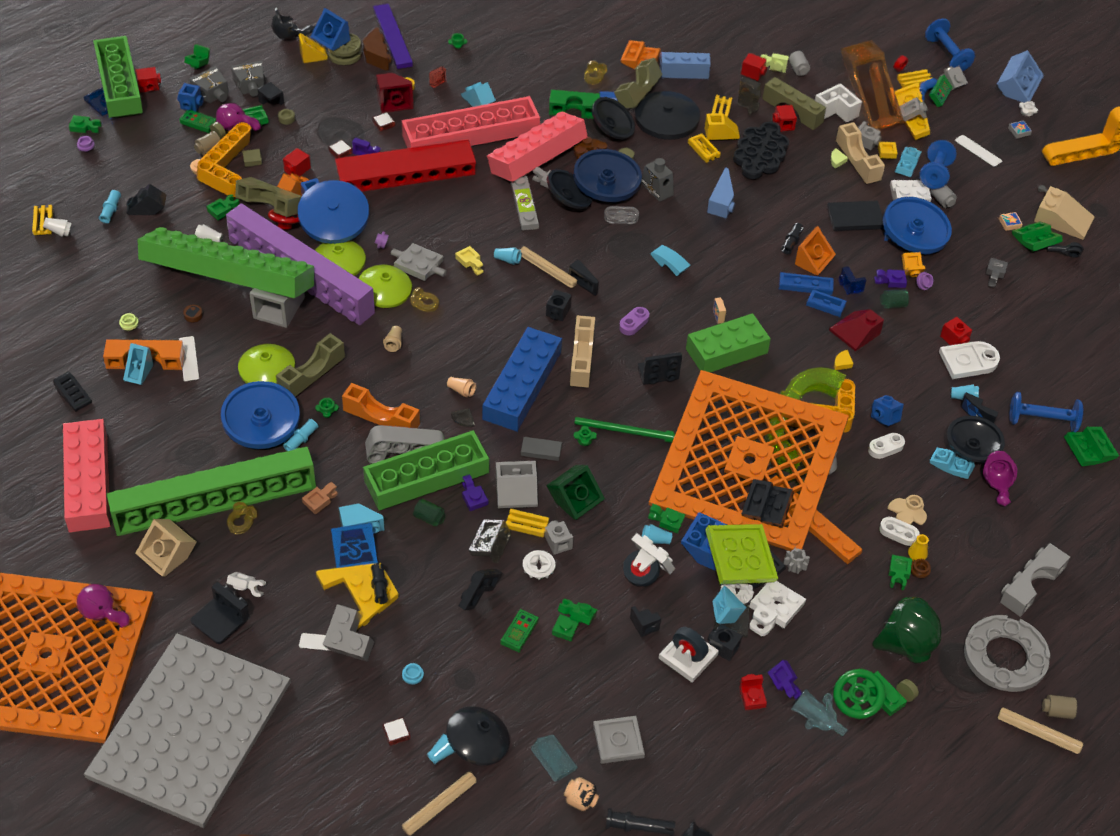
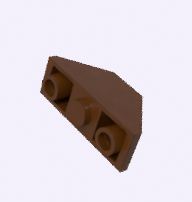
(376, 50)

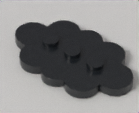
(761, 150)

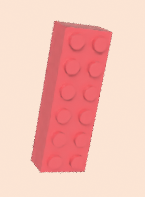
(537, 146)
(86, 475)

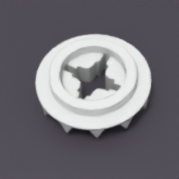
(546, 560)
(745, 593)

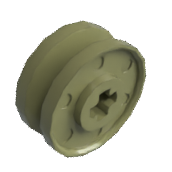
(347, 53)

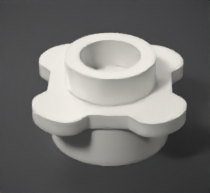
(1028, 108)

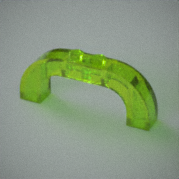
(814, 379)

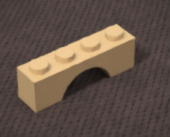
(850, 141)
(582, 351)

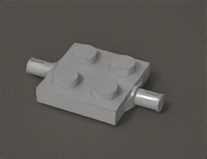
(419, 262)

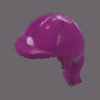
(232, 114)
(1000, 474)
(97, 603)

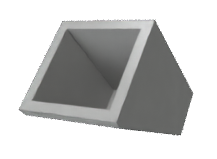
(274, 307)

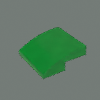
(1037, 236)
(1091, 446)

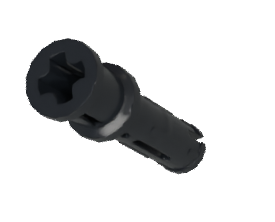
(628, 821)

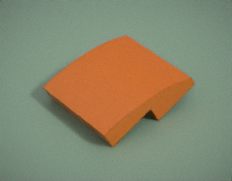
(637, 52)

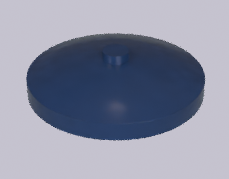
(607, 175)

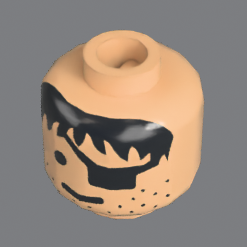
(581, 794)

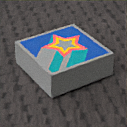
(1020, 129)

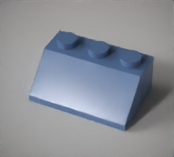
(685, 65)
(1020, 78)

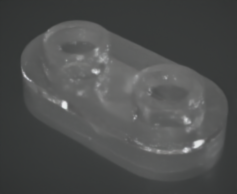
(621, 215)

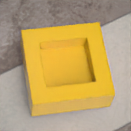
(887, 150)

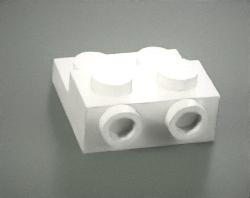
(909, 188)

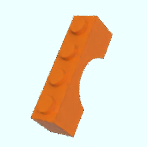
(167, 352)
(362, 404)

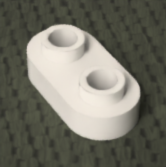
(888, 445)
(899, 530)

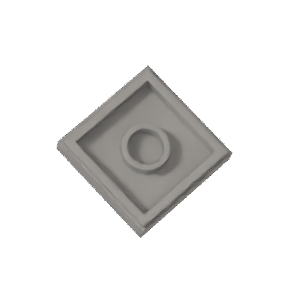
(618, 739)

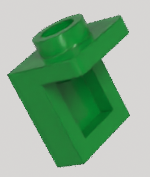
(199, 57)

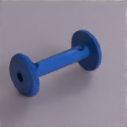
(938, 31)
(935, 174)
(1074, 415)

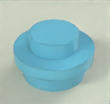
(412, 673)

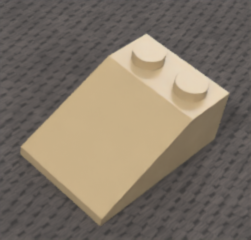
(1064, 213)

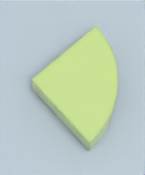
(838, 158)

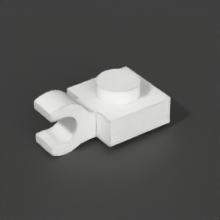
(242, 582)

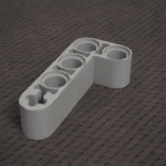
(397, 440)

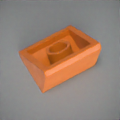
(814, 252)

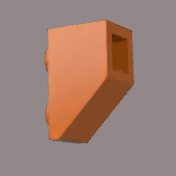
(292, 183)

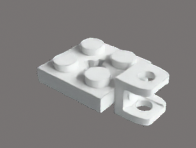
(768, 613)

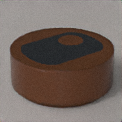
(193, 313)

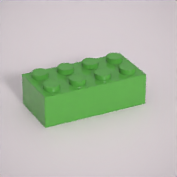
(728, 343)

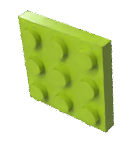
(741, 554)

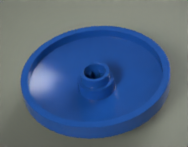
(333, 211)
(917, 225)
(260, 415)

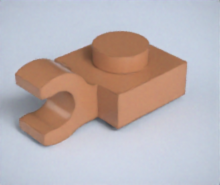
(319, 499)

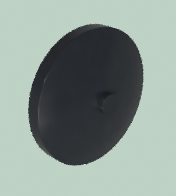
(667, 115)

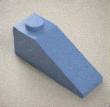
(721, 200)

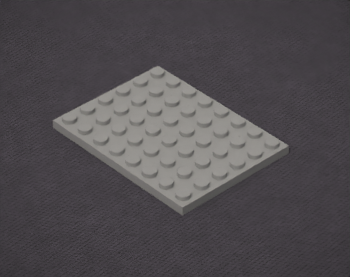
(188, 730)

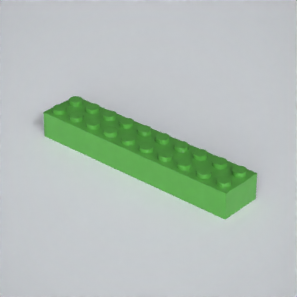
(226, 262)
(212, 490)

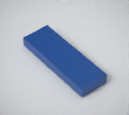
(805, 283)

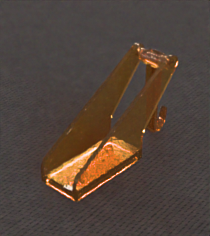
(866, 53)

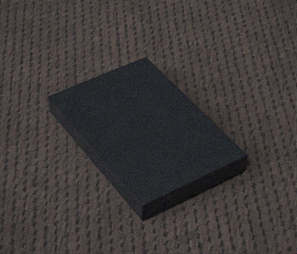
(855, 215)

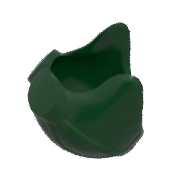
(911, 630)

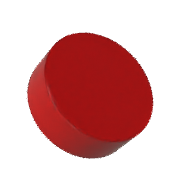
(900, 63)

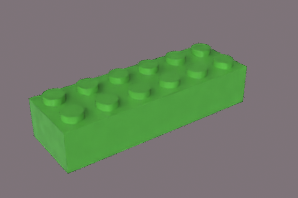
(117, 76)
(425, 470)

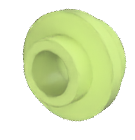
(128, 321)

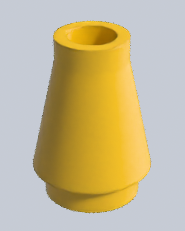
(919, 548)

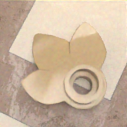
(907, 512)

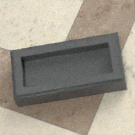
(541, 448)

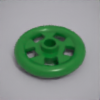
(855, 711)

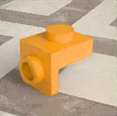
(912, 264)

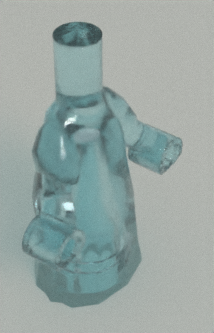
(817, 714)

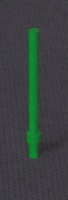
(668, 436)

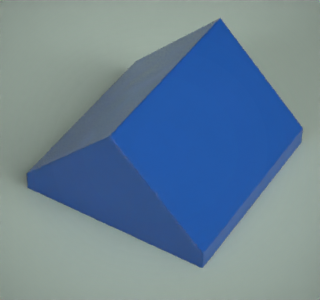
(331, 30)

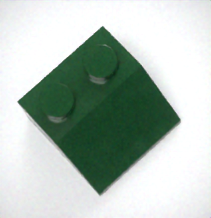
(576, 491)

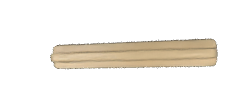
(548, 267)
(1040, 730)
(439, 803)

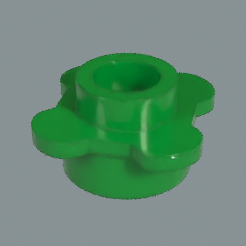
(457, 40)
(326, 407)
(585, 436)

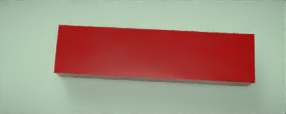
(406, 163)

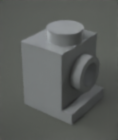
(870, 136)
(558, 537)

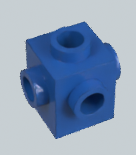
(190, 97)
(887, 410)

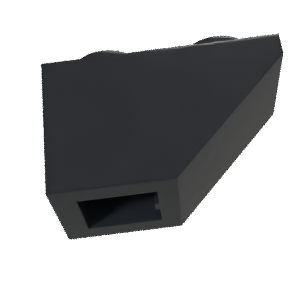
(146, 202)

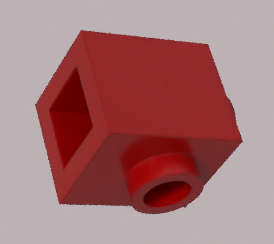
(754, 66)
(148, 79)
(785, 117)
(296, 162)
(956, 332)

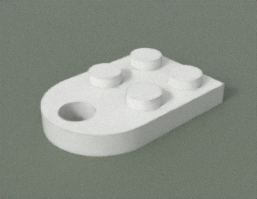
(969, 359)

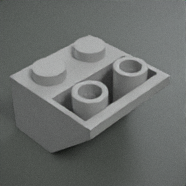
(516, 484)

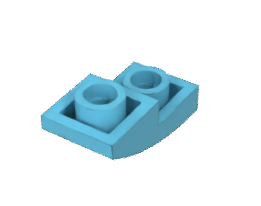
(908, 161)
(673, 260)
(948, 462)

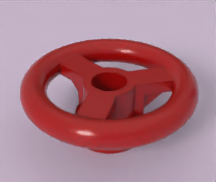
(283, 221)

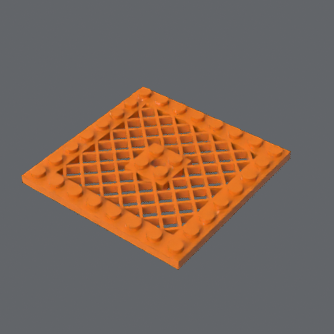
(760, 400)
(97, 721)

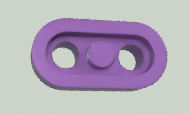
(637, 318)

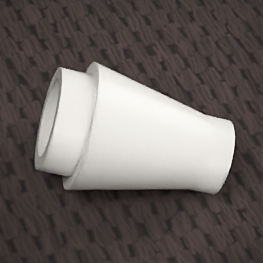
(57, 226)
(206, 232)

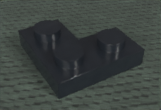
(480, 581)

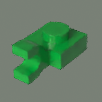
(669, 519)

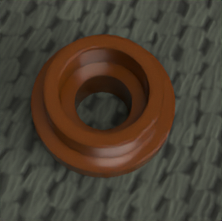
(923, 565)

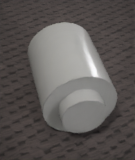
(799, 63)
(944, 196)

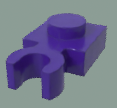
(363, 147)

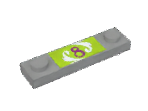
(524, 204)

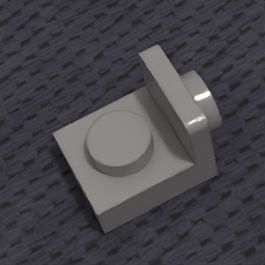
(913, 108)

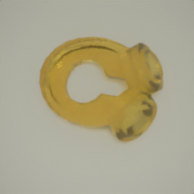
(594, 66)
(418, 294)
(239, 509)

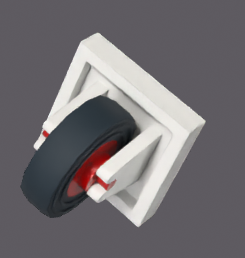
(644, 565)
(688, 653)

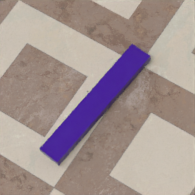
(392, 36)

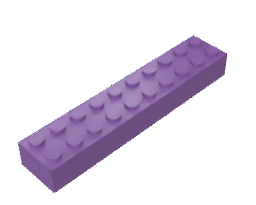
(331, 282)

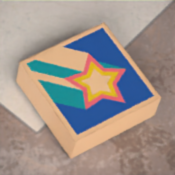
(1010, 221)
(719, 310)

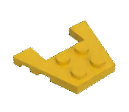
(358, 582)

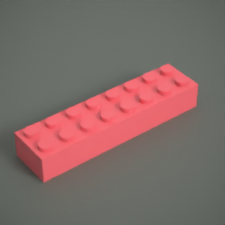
(477, 123)

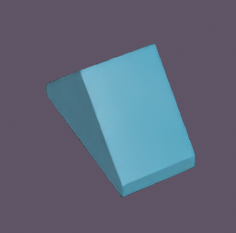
(138, 364)
(727, 607)

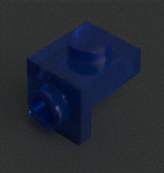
(849, 282)

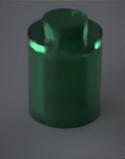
(894, 298)
(429, 512)

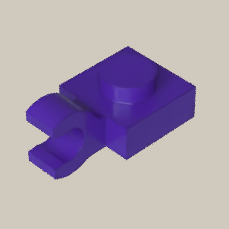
(893, 278)
(473, 496)
(783, 678)

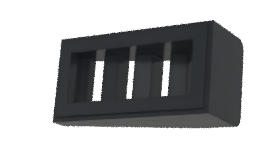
(584, 277)
(66, 381)

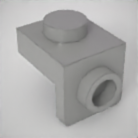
(955, 77)

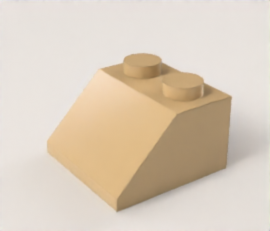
(165, 546)

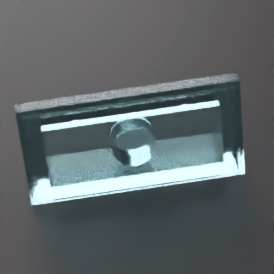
(553, 757)

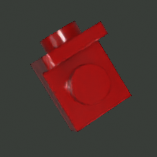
(752, 692)

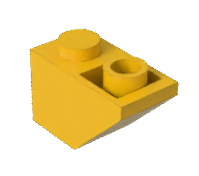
(720, 127)

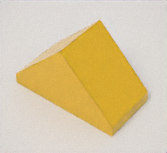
(311, 50)

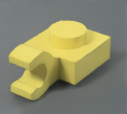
(470, 257)

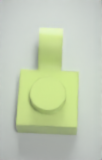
(776, 62)

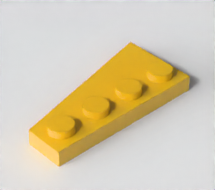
(917, 125)

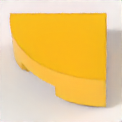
(843, 361)

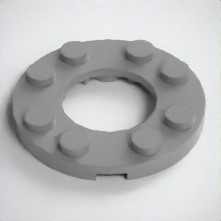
(1001, 678)

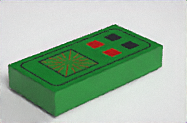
(940, 91)
(197, 120)
(519, 630)

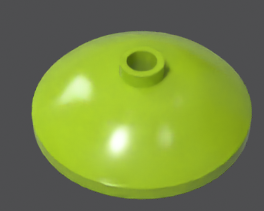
(346, 255)
(389, 285)
(264, 363)

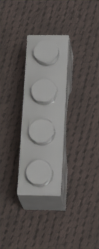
(1047, 564)

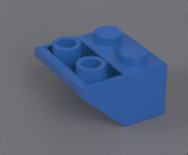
(697, 542)

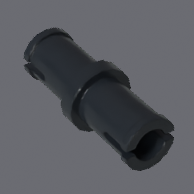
(792, 238)
(379, 583)

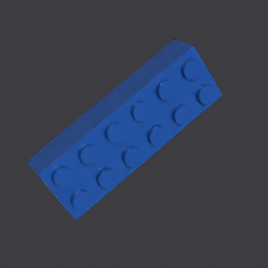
(522, 379)

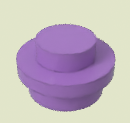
(85, 143)
(381, 240)
(924, 280)

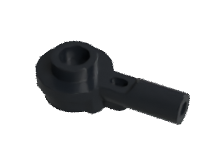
(1072, 250)

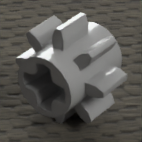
(796, 560)

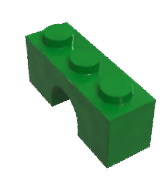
(564, 100)

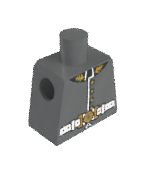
(248, 77)
(212, 85)
(658, 179)

